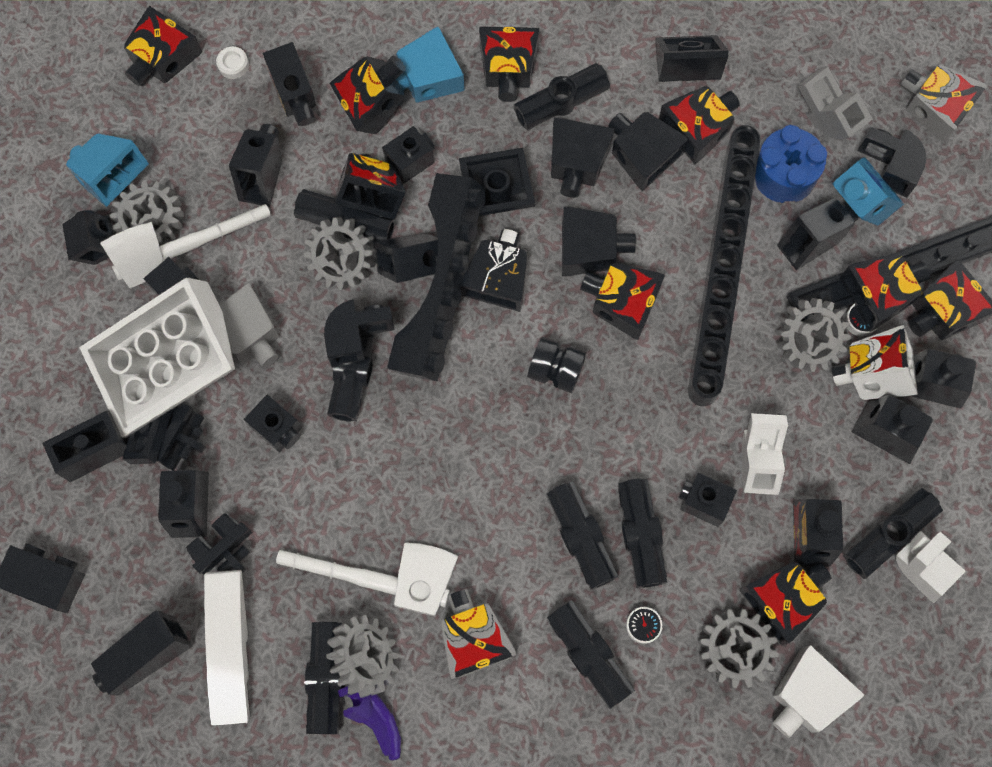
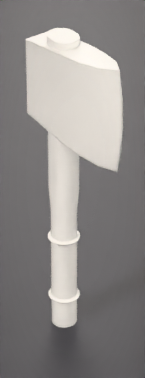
(137, 250)
(420, 581)

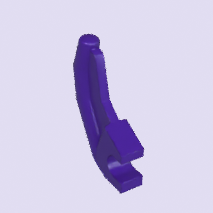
(378, 717)

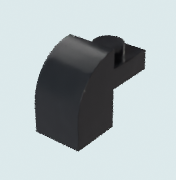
(903, 157)
(347, 326)

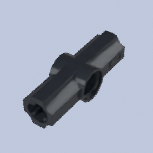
(576, 87)
(318, 207)
(350, 384)
(642, 533)
(582, 535)
(879, 547)
(590, 654)
(320, 684)

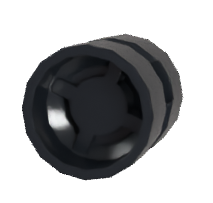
(556, 364)

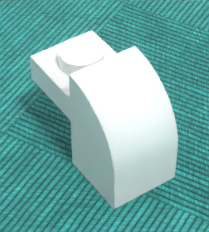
(762, 454)
(928, 565)

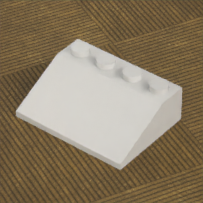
(160, 354)

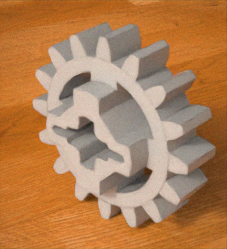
(145, 206)
(346, 266)
(824, 324)
(734, 633)
(362, 656)

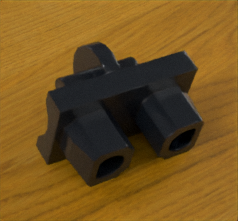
(181, 437)
(208, 557)

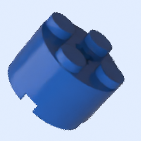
(789, 164)

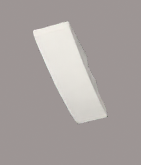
(226, 647)

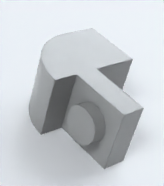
(831, 110)

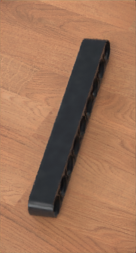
(719, 277)

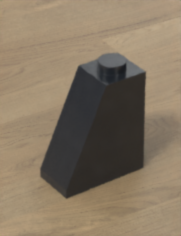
(140, 653)

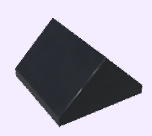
(690, 58)
(504, 177)

